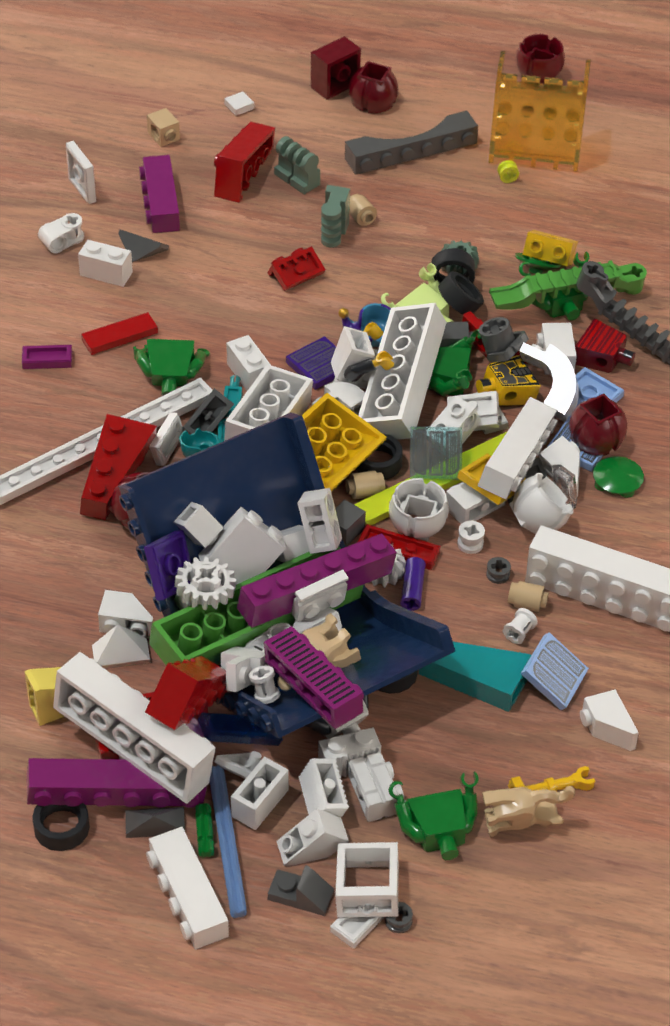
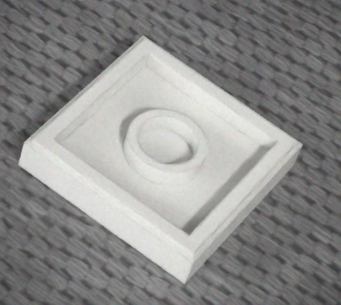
(80, 172)

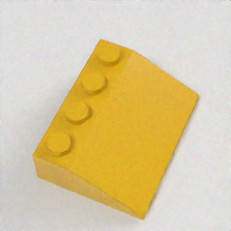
(339, 439)

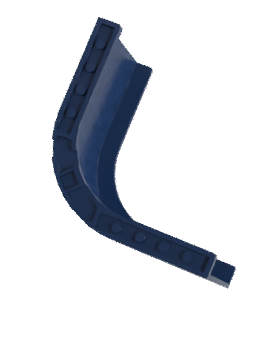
(268, 474)

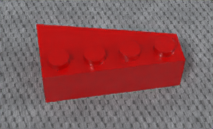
(242, 160)
(117, 455)
(186, 691)

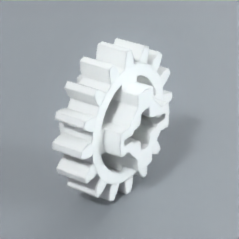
(205, 583)

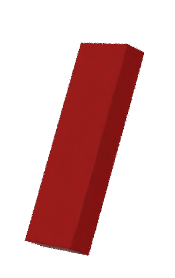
(119, 333)
(409, 546)

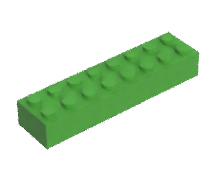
(212, 631)

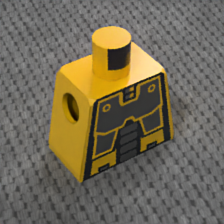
(511, 381)

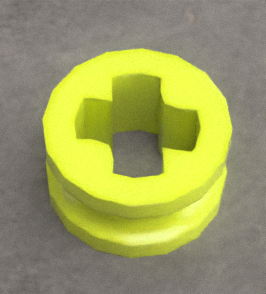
(508, 171)

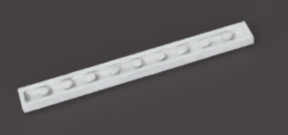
(83, 448)

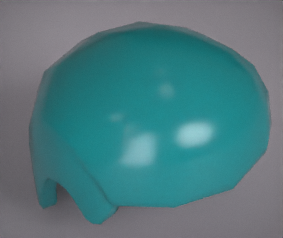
(197, 441)

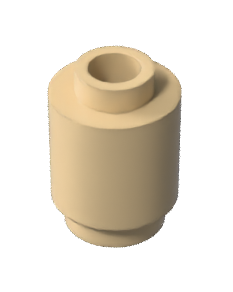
(362, 210)
(364, 484)
(528, 596)

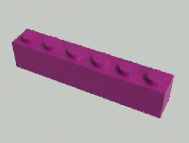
(275, 594)
(96, 783)

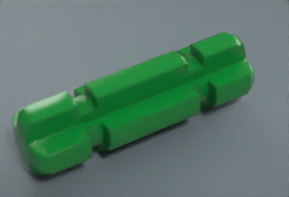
(204, 830)

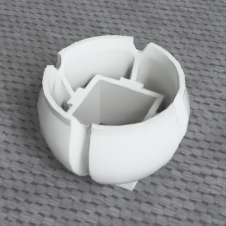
(421, 500)
(540, 503)

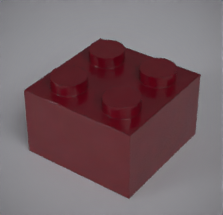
(334, 67)

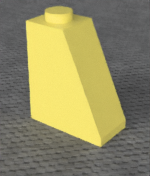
(41, 693)

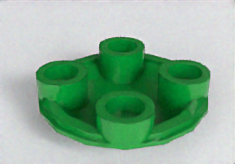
(618, 476)

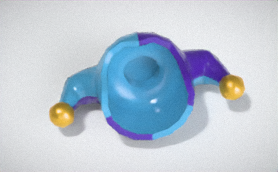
(370, 313)

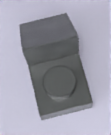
(302, 892)

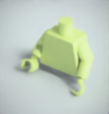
(424, 293)

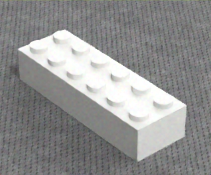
(398, 394)
(600, 577)
(118, 719)

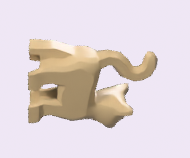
(331, 643)
(522, 808)

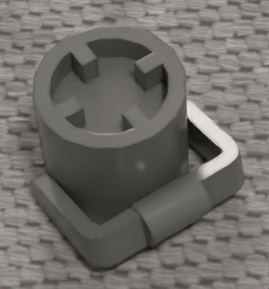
(500, 340)

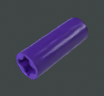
(413, 583)

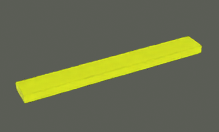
(378, 505)

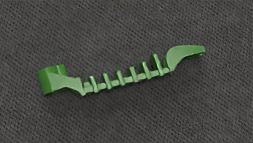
(521, 294)

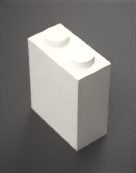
(246, 545)

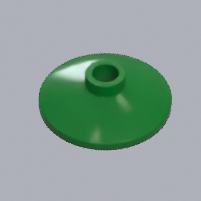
(536, 265)

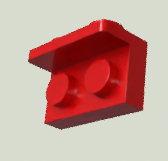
(296, 268)

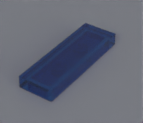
(234, 730)

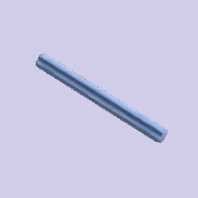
(227, 843)

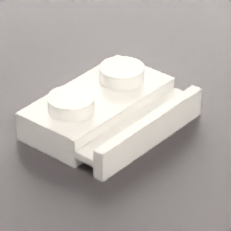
(486, 406)
(319, 596)

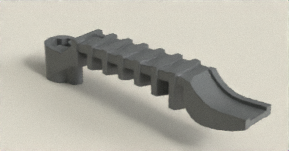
(595, 284)

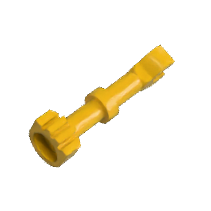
(559, 784)

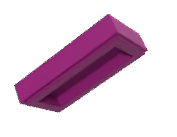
(47, 356)

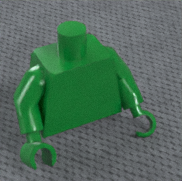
(566, 305)
(170, 362)
(451, 367)
(438, 819)

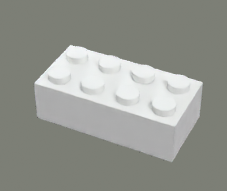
(268, 398)

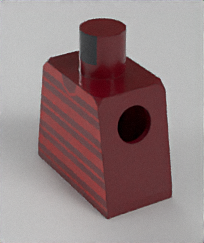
(602, 348)

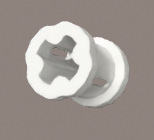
(520, 625)
(264, 684)

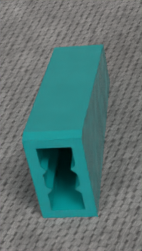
(481, 673)

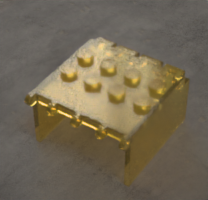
(538, 119)

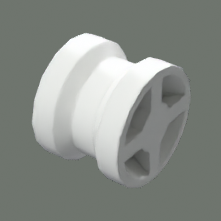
(471, 537)

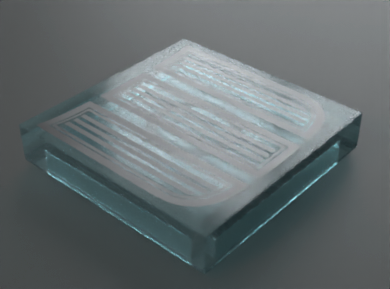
(435, 452)

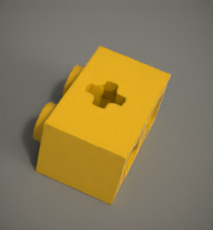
(550, 247)

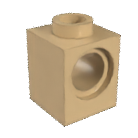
(163, 127)

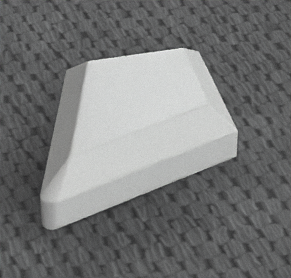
(239, 764)

